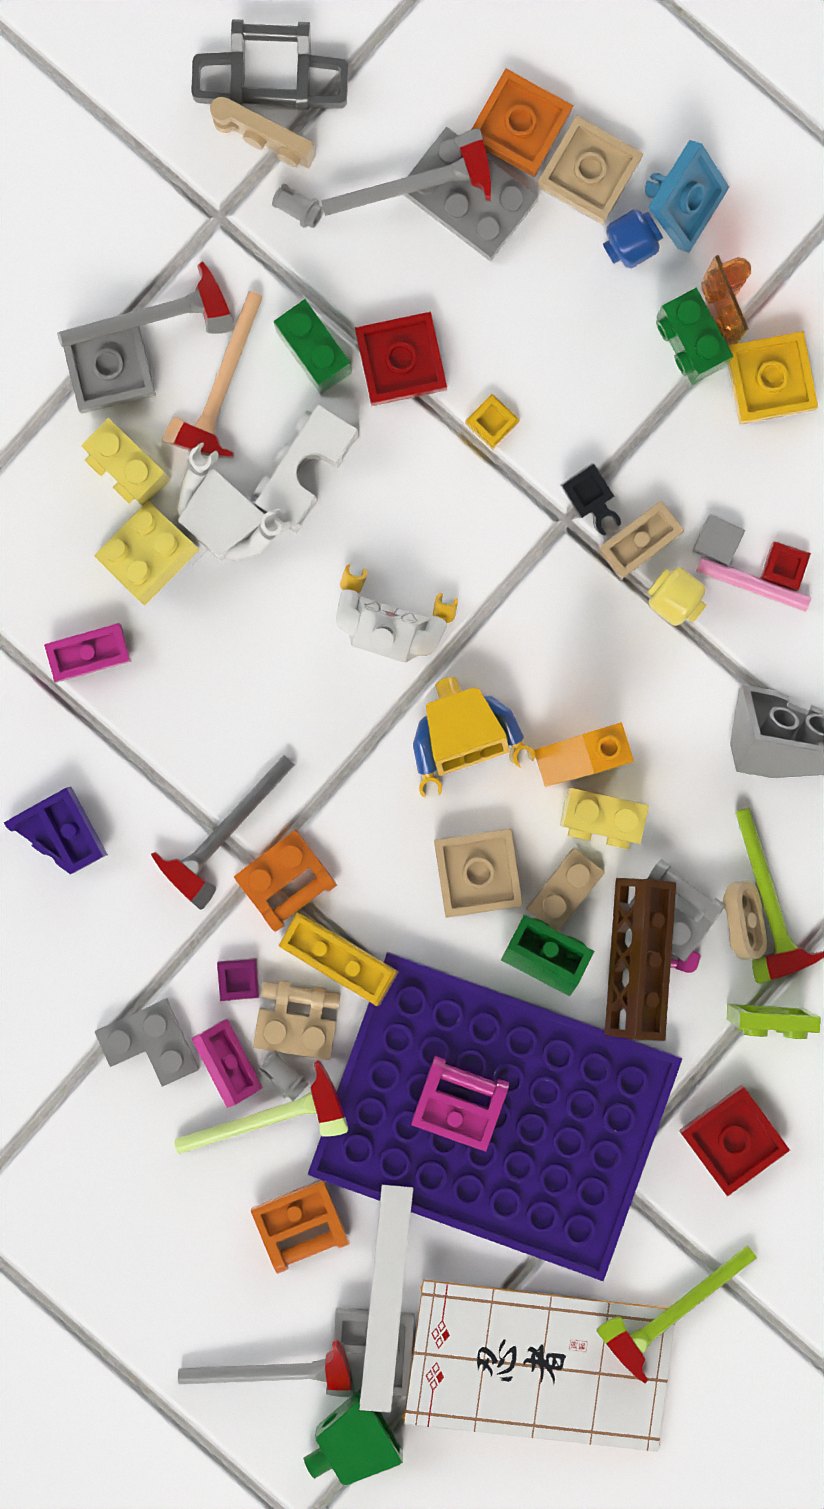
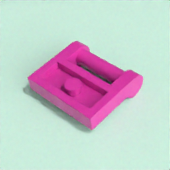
(455, 1116)

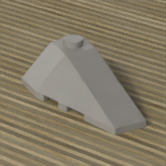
(776, 736)

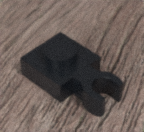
(588, 494)

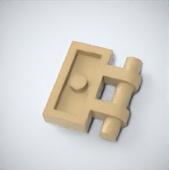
(296, 1032)

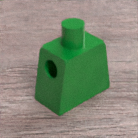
(354, 1444)

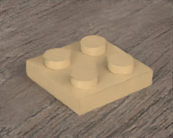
(589, 170)
(478, 873)

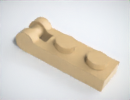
(262, 132)

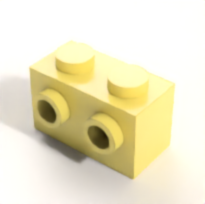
(119, 456)
(605, 816)

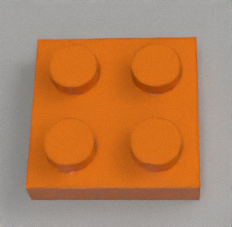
(521, 122)

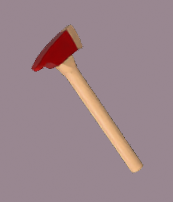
(188, 436)

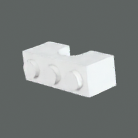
(319, 438)

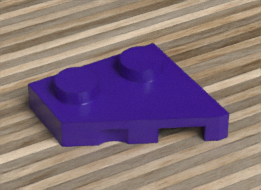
(60, 830)

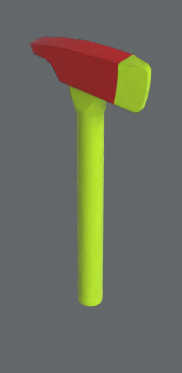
(786, 956)
(630, 1347)

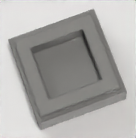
(718, 540)

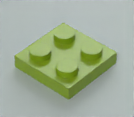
(757, 1020)

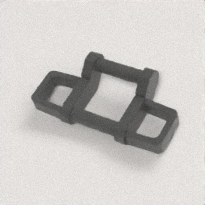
(269, 96)

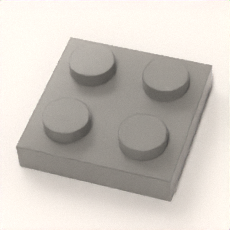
(109, 370)

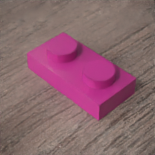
(87, 652)
(227, 1063)

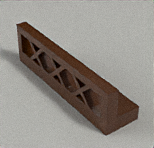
(645, 959)

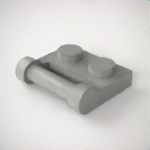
(686, 931)

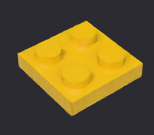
(772, 378)

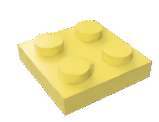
(146, 553)

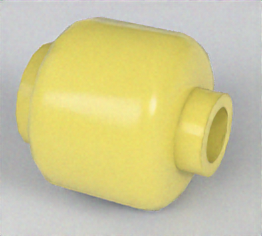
(677, 596)

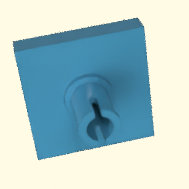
(687, 195)

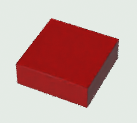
(785, 565)

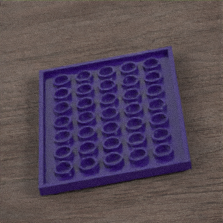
(565, 1137)

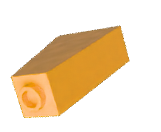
(584, 755)

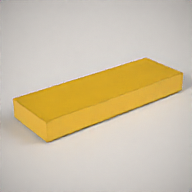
(338, 959)

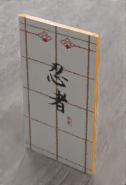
(533, 1367)

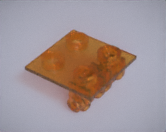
(720, 287)

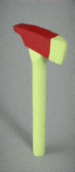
(321, 1101)

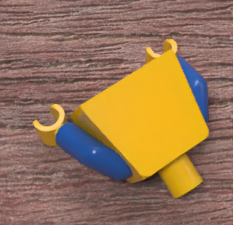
(464, 731)

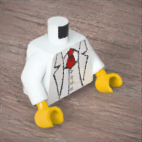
(387, 628)

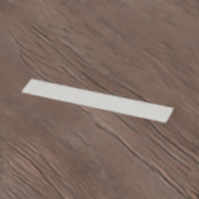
(386, 1298)

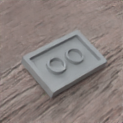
(463, 207)

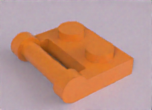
(276, 870)
(294, 1214)

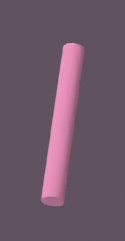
(753, 584)

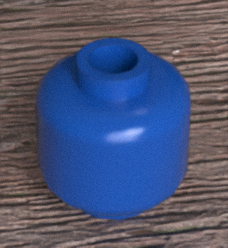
(632, 238)

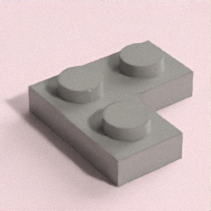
(153, 1031)
(352, 1333)

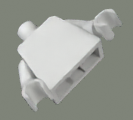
(220, 515)

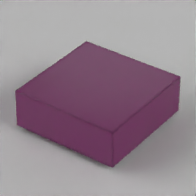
(238, 979)

